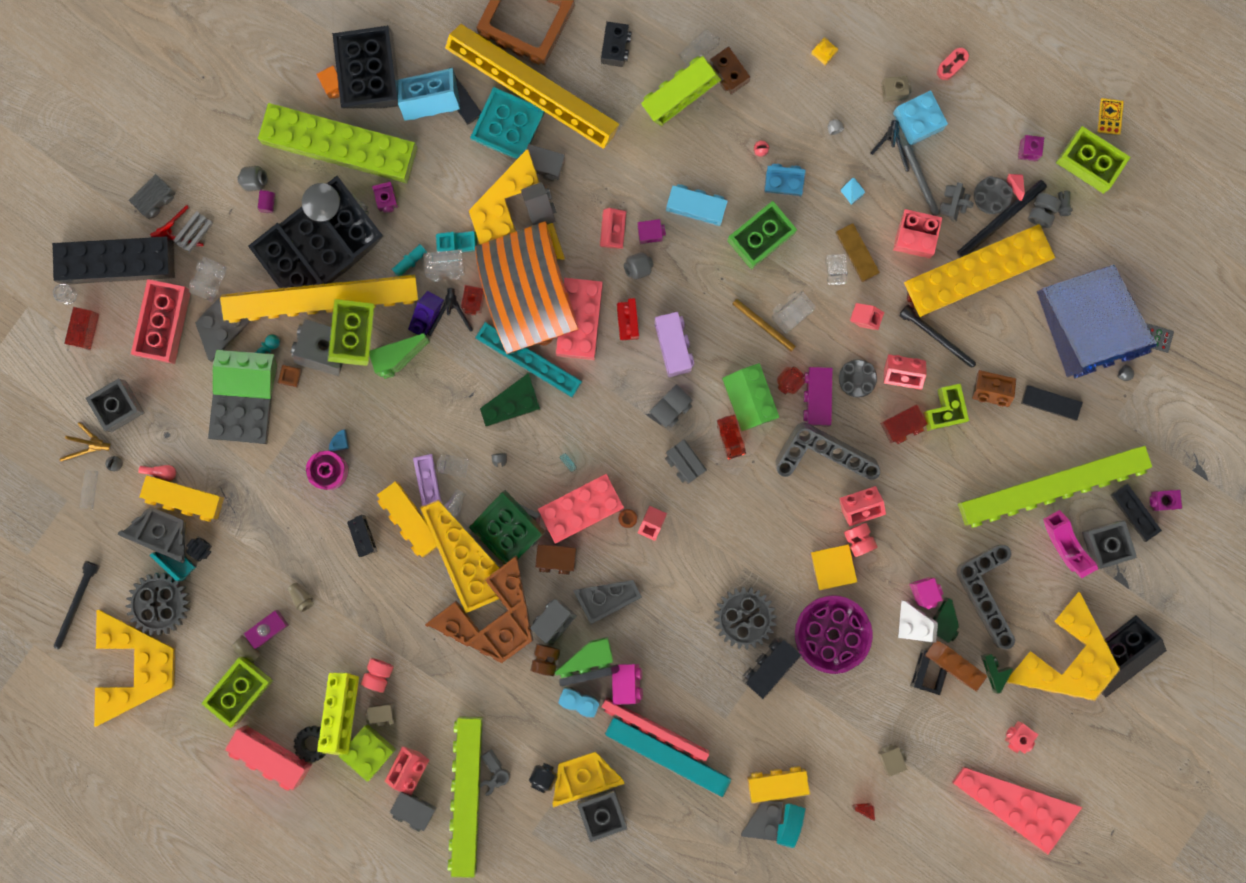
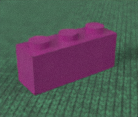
(818, 396)

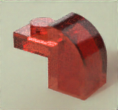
(731, 437)

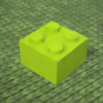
(368, 752)

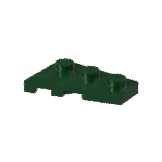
(511, 403)

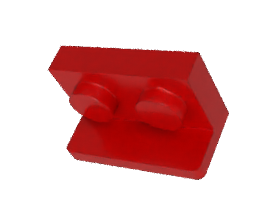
(627, 320)

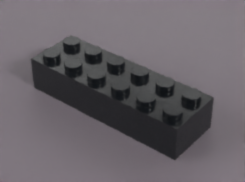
(113, 260)

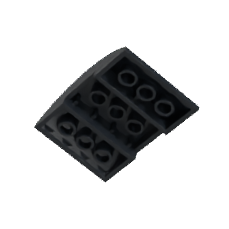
(315, 251)

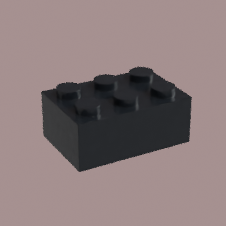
(771, 667)

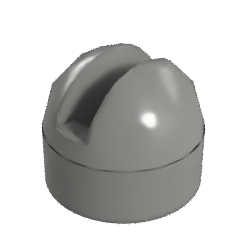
(835, 127)

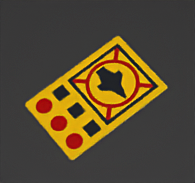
(1110, 116)

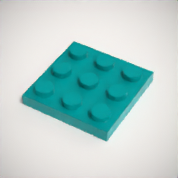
(507, 124)

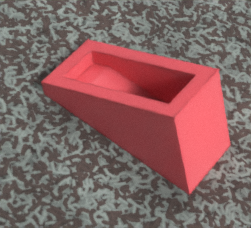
(1017, 184)

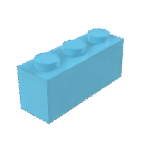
(696, 204)

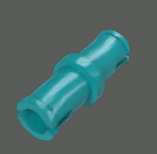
(409, 260)

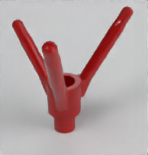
(165, 231)

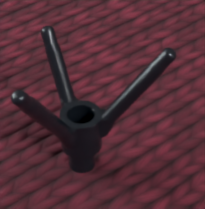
(893, 136)
(450, 303)

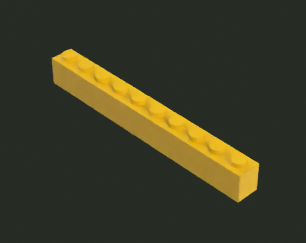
(531, 86)
(317, 297)

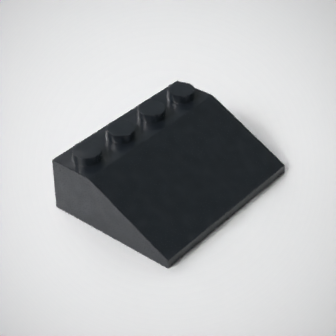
(366, 68)

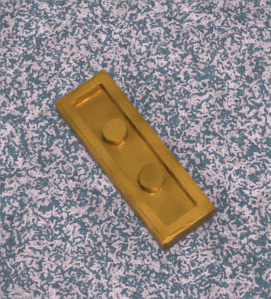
(857, 252)

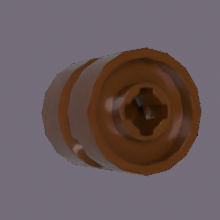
(545, 660)

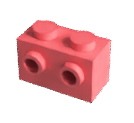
(905, 371)
(862, 506)
(406, 772)

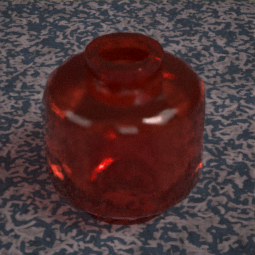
(790, 380)

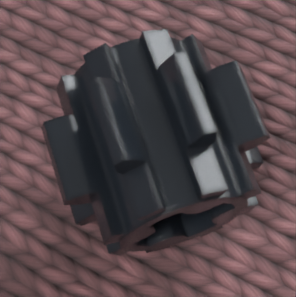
(198, 548)

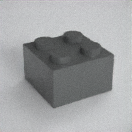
(115, 405)
(1109, 544)
(602, 815)

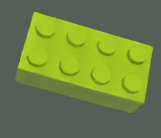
(681, 90)

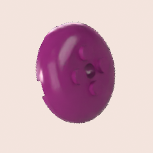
(847, 648)

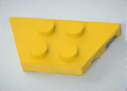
(583, 777)

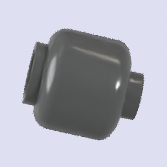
(252, 178)
(638, 266)

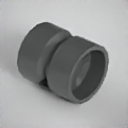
(1044, 210)

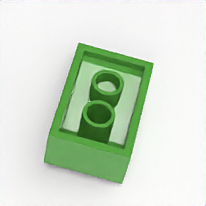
(393, 357)

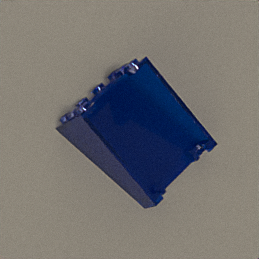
(1094, 321)

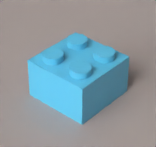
(920, 118)

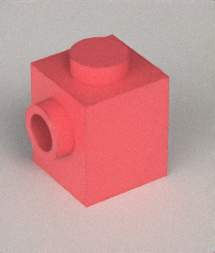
(867, 316)
(652, 523)

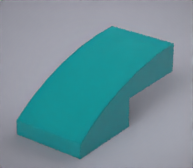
(456, 241)
(791, 828)

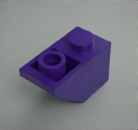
(425, 313)

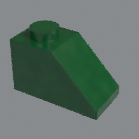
(946, 621)

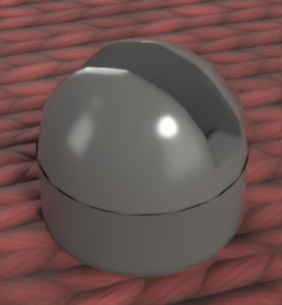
(1126, 373)
(499, 458)
(117, 464)

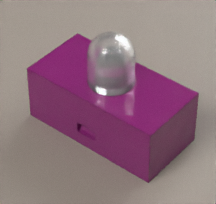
(266, 629)

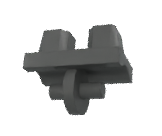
(957, 193)

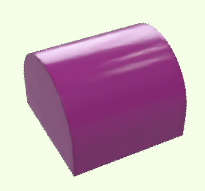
(266, 201)

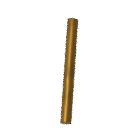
(764, 325)

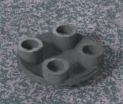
(993, 195)
(320, 202)
(857, 378)

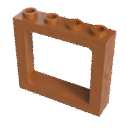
(519, 47)

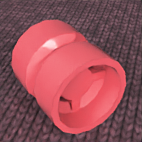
(861, 546)
(377, 675)

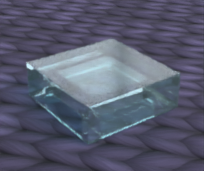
(568, 462)

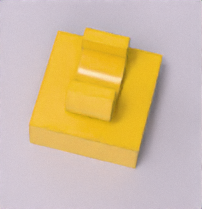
(824, 51)

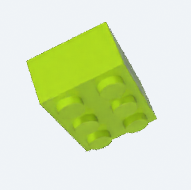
(1093, 160)
(351, 332)
(237, 692)

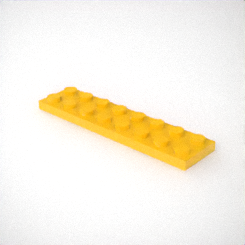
(979, 270)

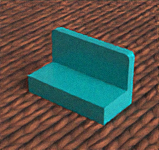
(174, 568)

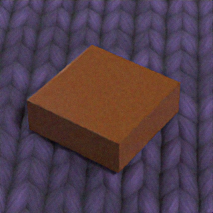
(289, 376)

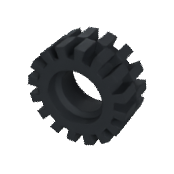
(300, 747)

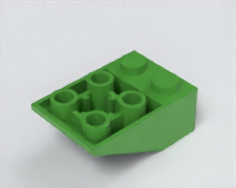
(592, 654)

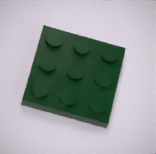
(506, 528)

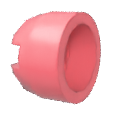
(761, 152)

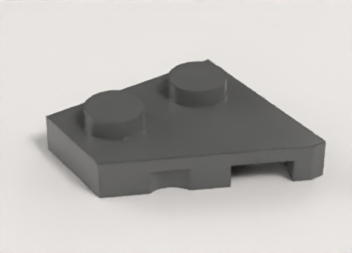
(765, 821)

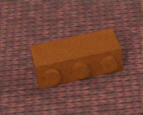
(956, 665)

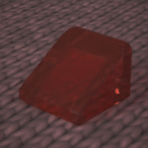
(865, 809)

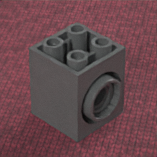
(307, 348)

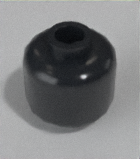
(543, 778)

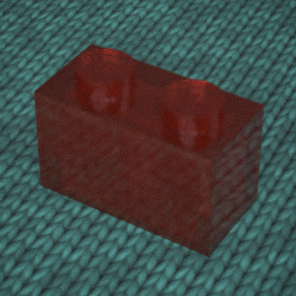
(81, 328)
(903, 424)

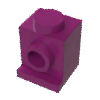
(385, 189)

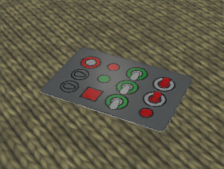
(1162, 337)

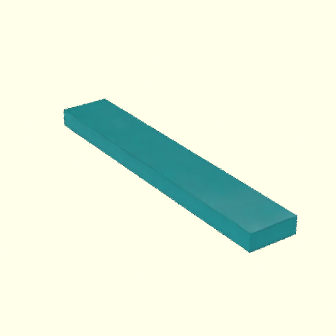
(531, 362)

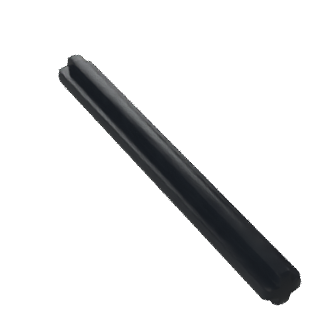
(999, 221)

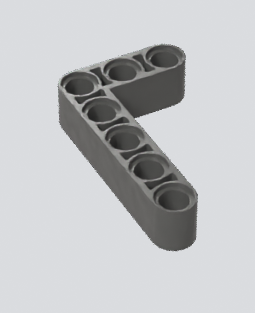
(831, 443)
(985, 595)

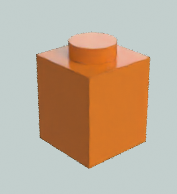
(329, 82)

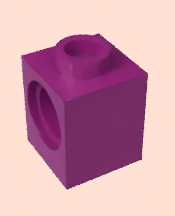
(1031, 148)
(651, 231)
(1173, 497)

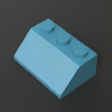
(428, 94)

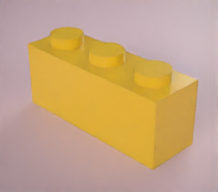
(778, 784)

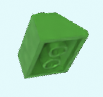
(244, 374)
(750, 397)

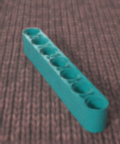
(668, 757)

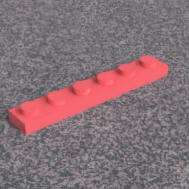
(662, 733)

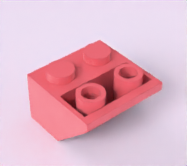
(917, 234)

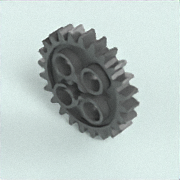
(175, 603)
(754, 633)

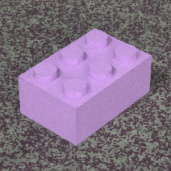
(674, 344)

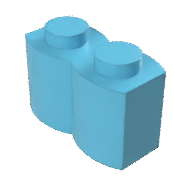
(574, 700)

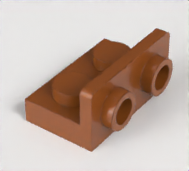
(994, 388)

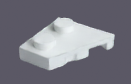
(915, 624)

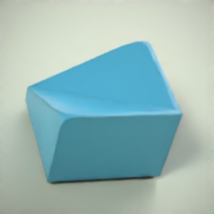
(852, 191)

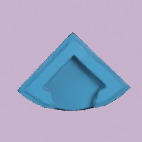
(339, 441)

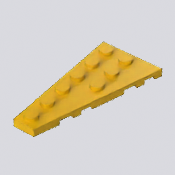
(462, 556)

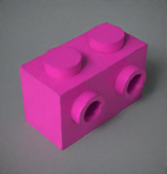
(926, 592)
(627, 684)

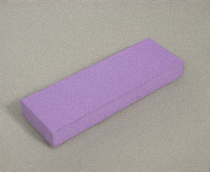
(427, 479)

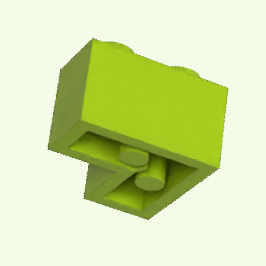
(952, 409)

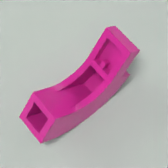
(1067, 545)

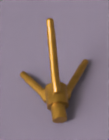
(94, 444)

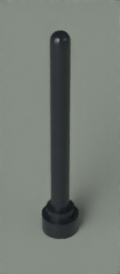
(908, 314)
(89, 569)

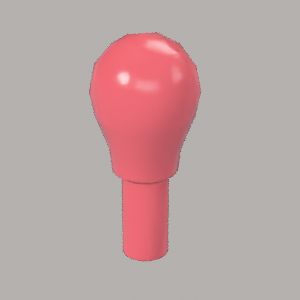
(163, 472)

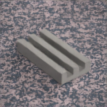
(187, 227)

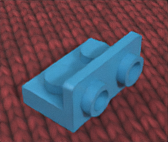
(784, 180)

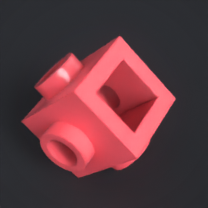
(1027, 737)

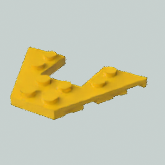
(491, 214)
(152, 667)
(1087, 673)

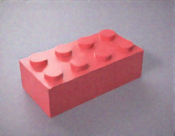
(586, 304)
(161, 321)
(580, 508)
(268, 757)

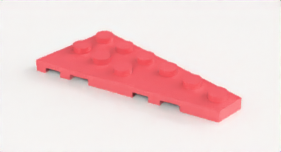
(1029, 812)

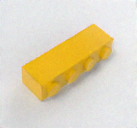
(181, 497)
(408, 518)

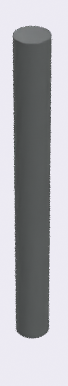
(921, 180)

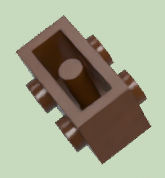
(730, 70)

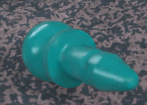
(271, 342)

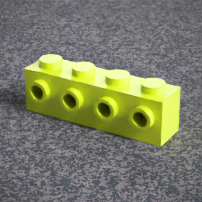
(338, 713)

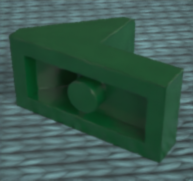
(996, 677)

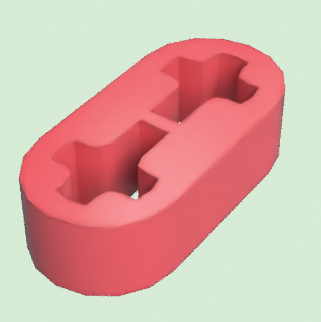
(950, 61)

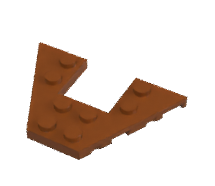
(503, 635)

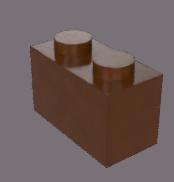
(555, 558)

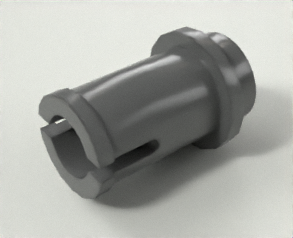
(1065, 207)

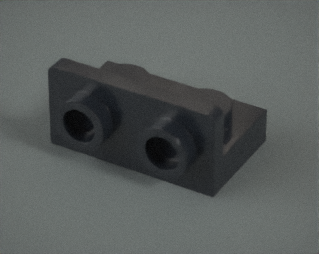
(362, 536)

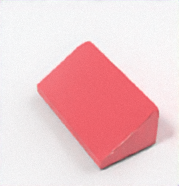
(613, 228)

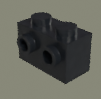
(615, 43)

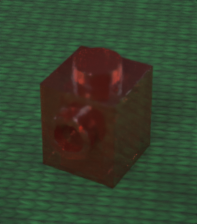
(472, 300)

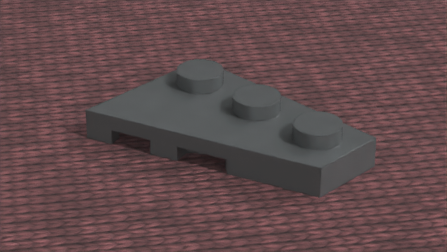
(606, 599)

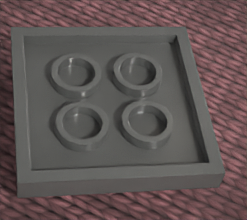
(239, 419)

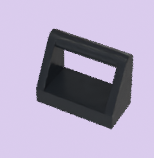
(920, 672)

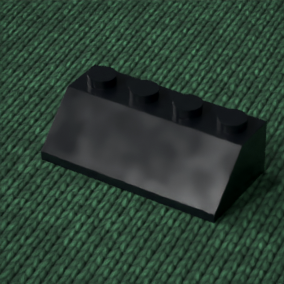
(1133, 649)

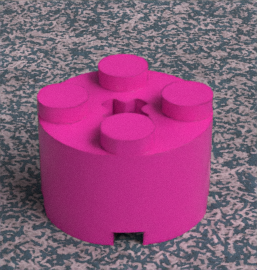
(316, 472)

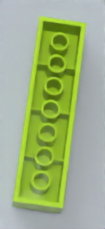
(337, 143)

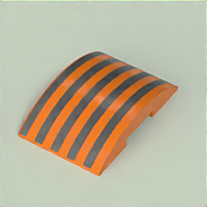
(525, 288)

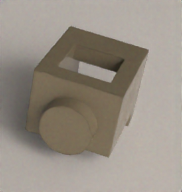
(381, 714)

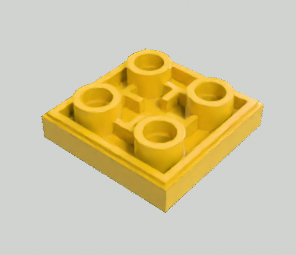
(833, 567)

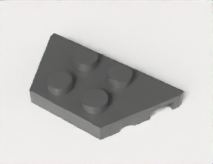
(215, 332)
(159, 533)

